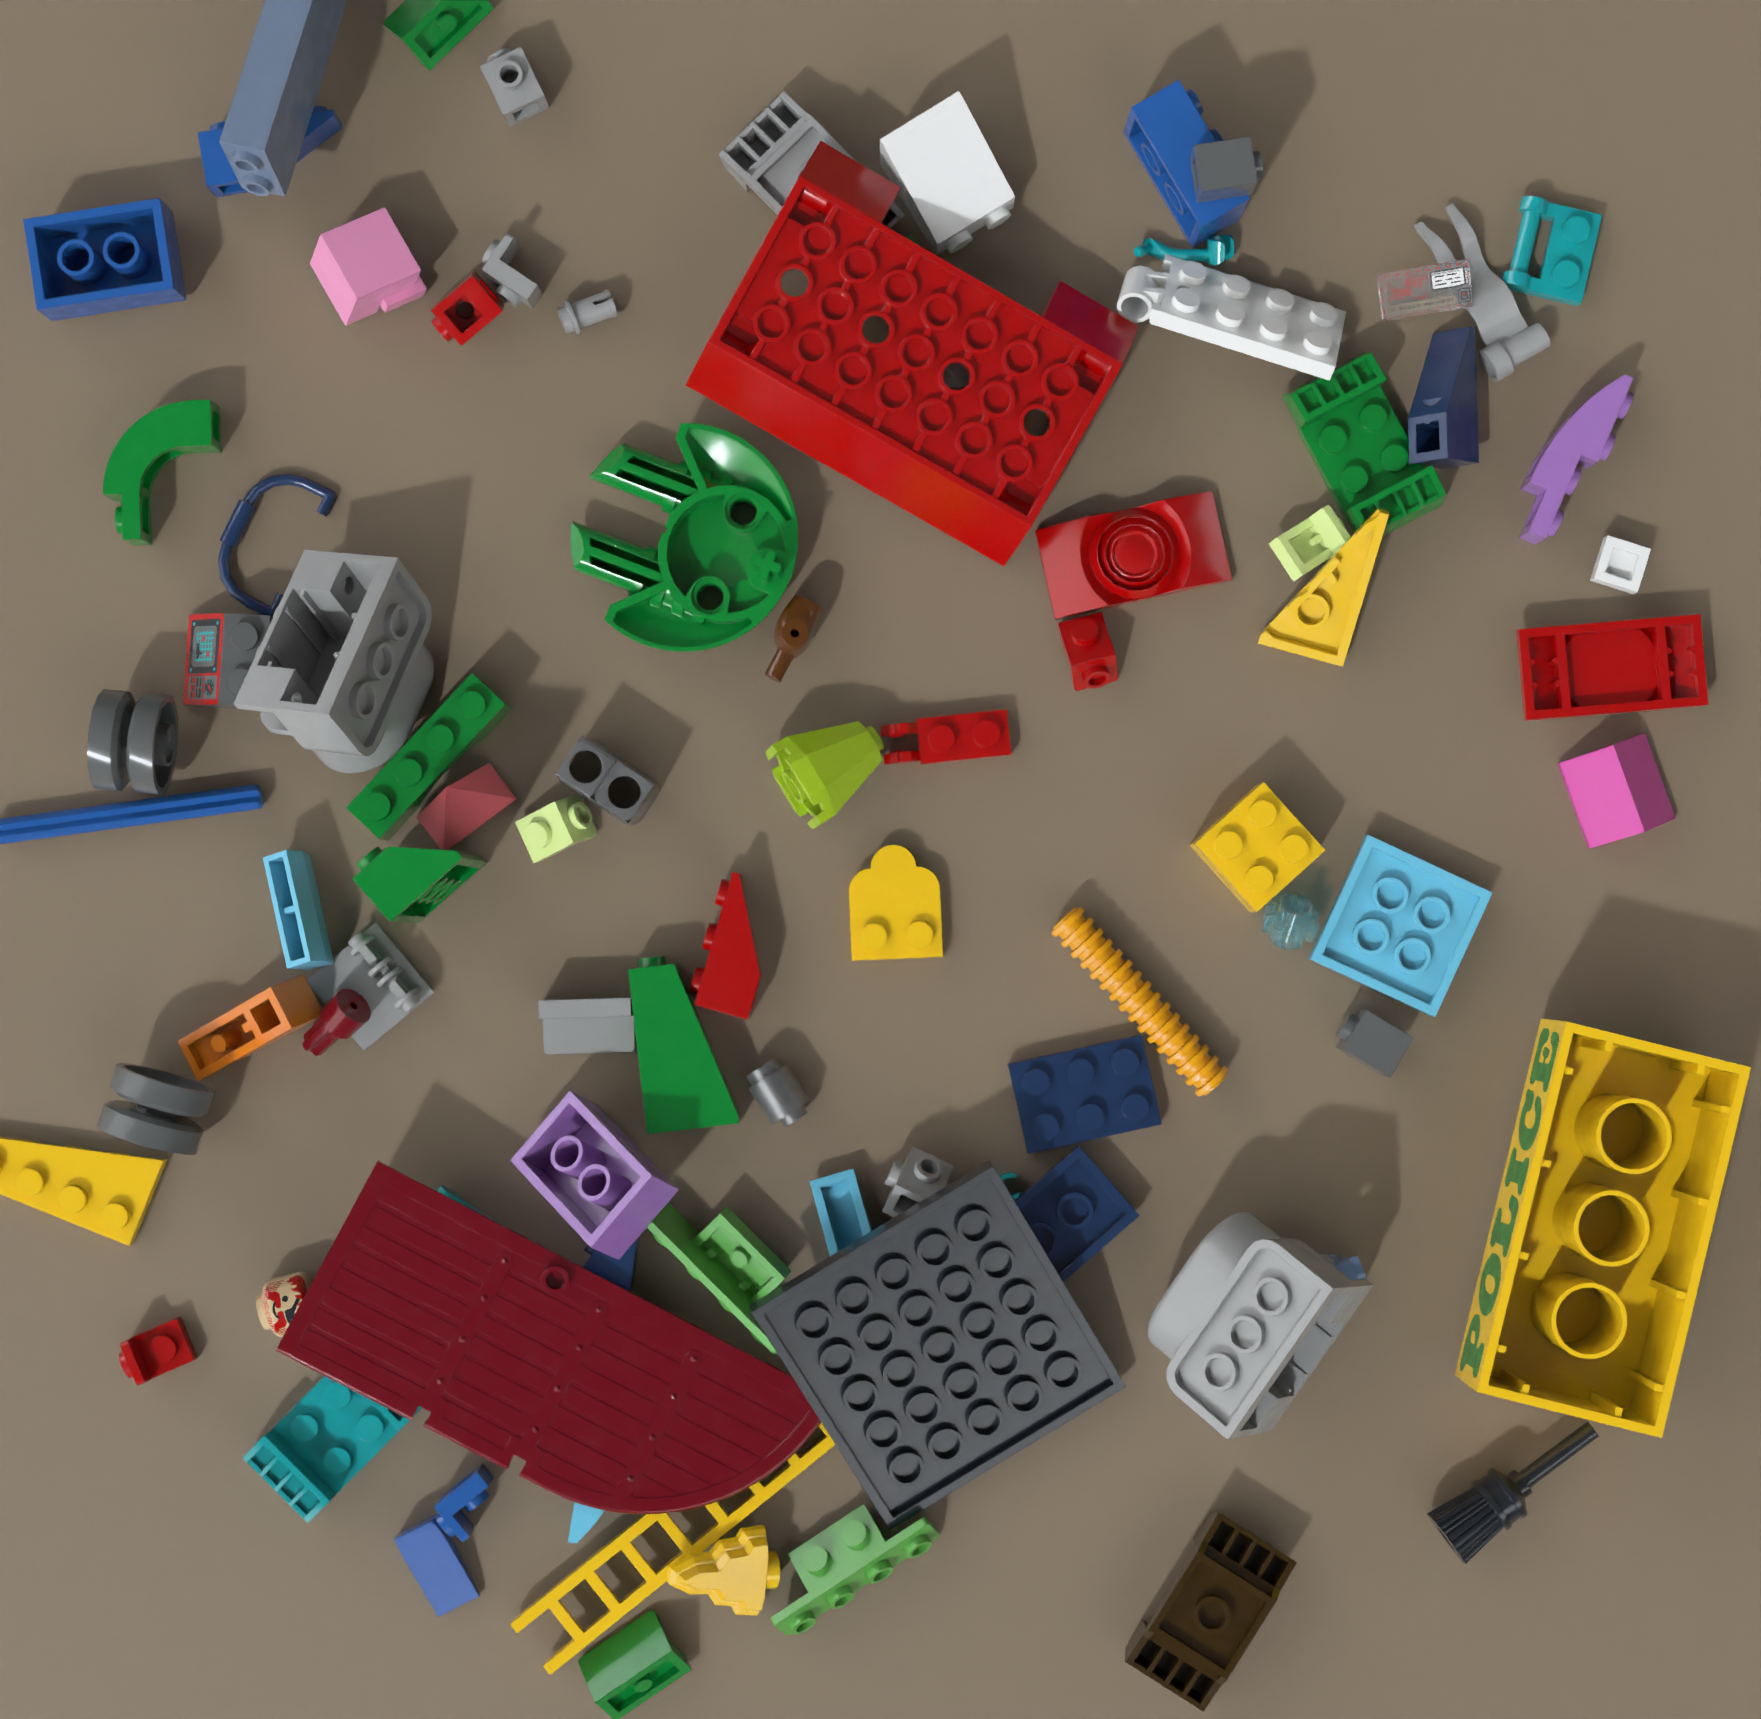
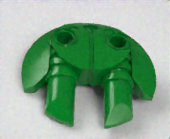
(700, 542)

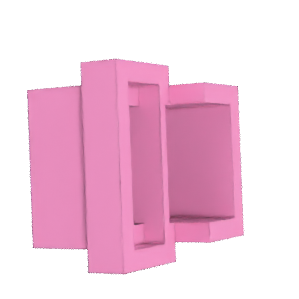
(366, 267)

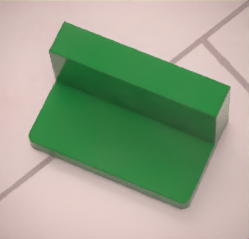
(435, 26)
(632, 1666)

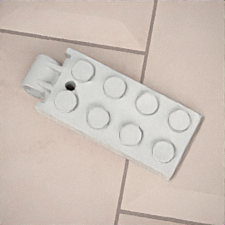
(1235, 314)

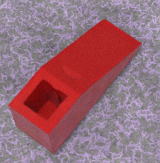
(733, 963)

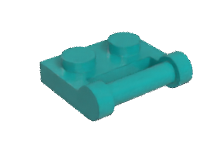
(1565, 255)

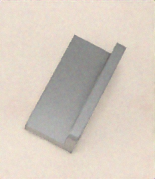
(587, 1025)

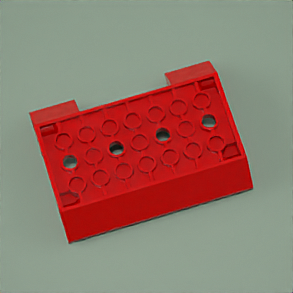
(884, 406)

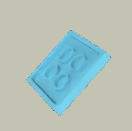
(1400, 925)

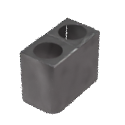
(610, 771)

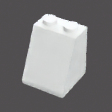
(947, 174)

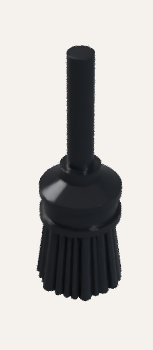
(1499, 1498)

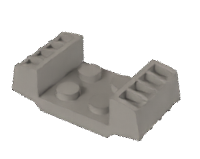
(776, 150)

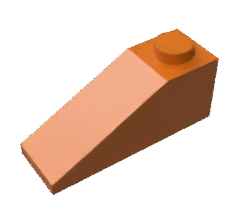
(250, 1026)

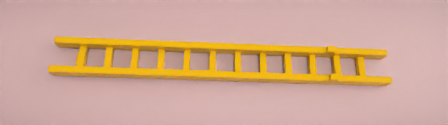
(653, 1578)

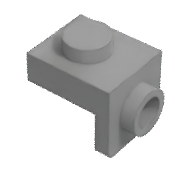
(511, 284)

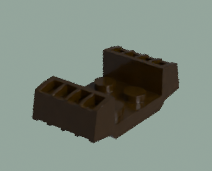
(1210, 1611)

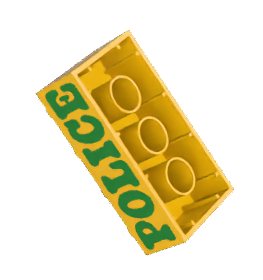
(1601, 1226)

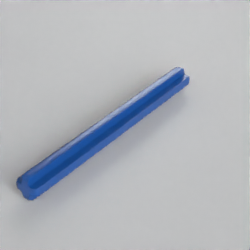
(131, 813)

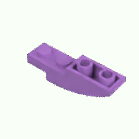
(1577, 441)

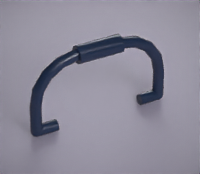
(239, 521)

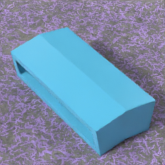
(298, 910)

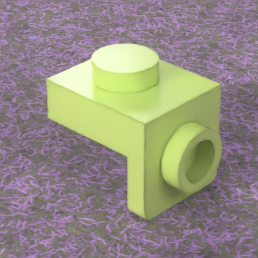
(1310, 542)
(556, 827)

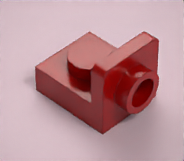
(156, 1351)

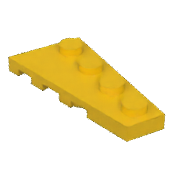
(81, 1185)

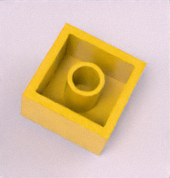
(1257, 847)

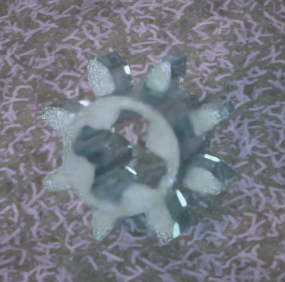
(1291, 921)

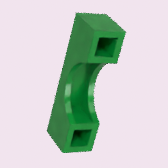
(426, 756)

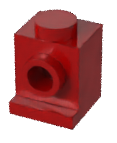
(485, 304)

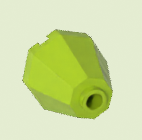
(825, 767)

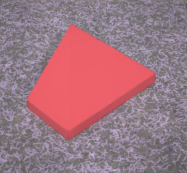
(465, 806)

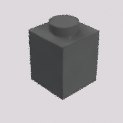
(1225, 169)
(1372, 1041)

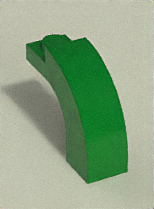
(146, 449)

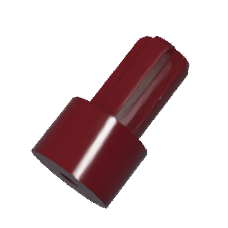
(338, 1020)

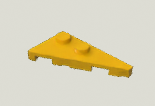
(1326, 609)

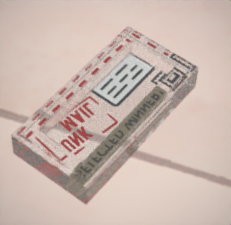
(1425, 290)

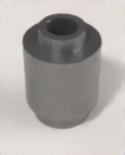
(778, 1092)

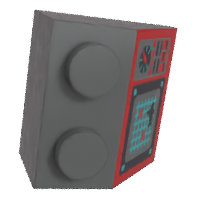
(220, 656)

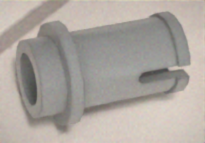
(586, 312)

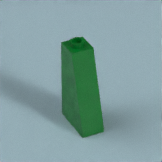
(676, 1059)

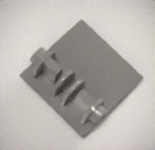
(379, 974)

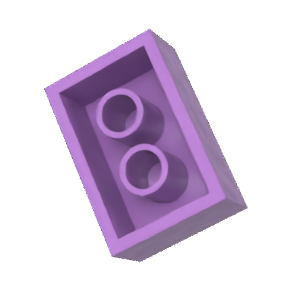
(594, 1175)

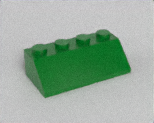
(413, 881)

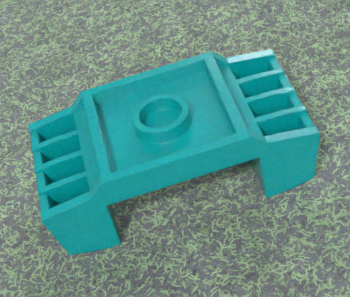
(322, 1445)

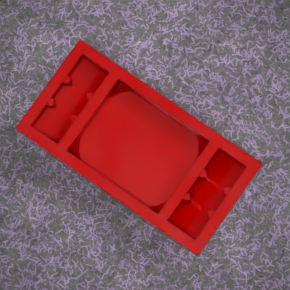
(1133, 554)
(1612, 667)

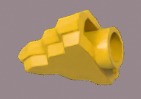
(731, 1572)

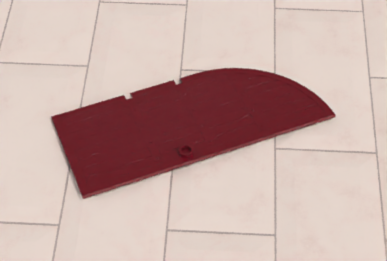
(538, 1359)

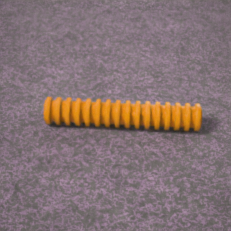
(1140, 1001)

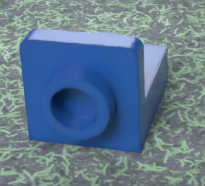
(468, 1494)

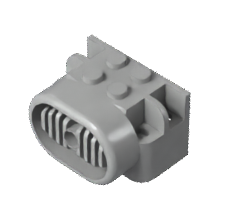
(344, 660)
(1250, 1323)

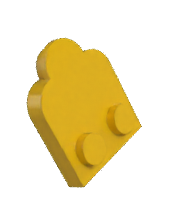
(895, 909)

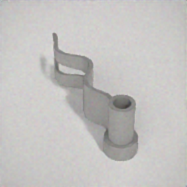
(1495, 309)

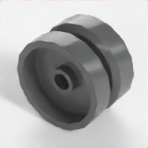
(132, 741)
(158, 1109)

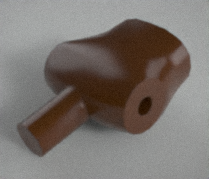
(793, 634)

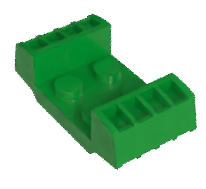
(1362, 446)

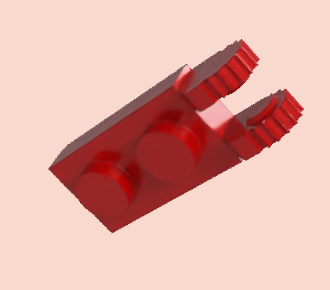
(952, 738)

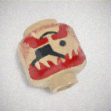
(281, 1300)

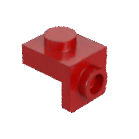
(1088, 651)

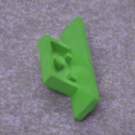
(725, 1259)
(846, 1560)

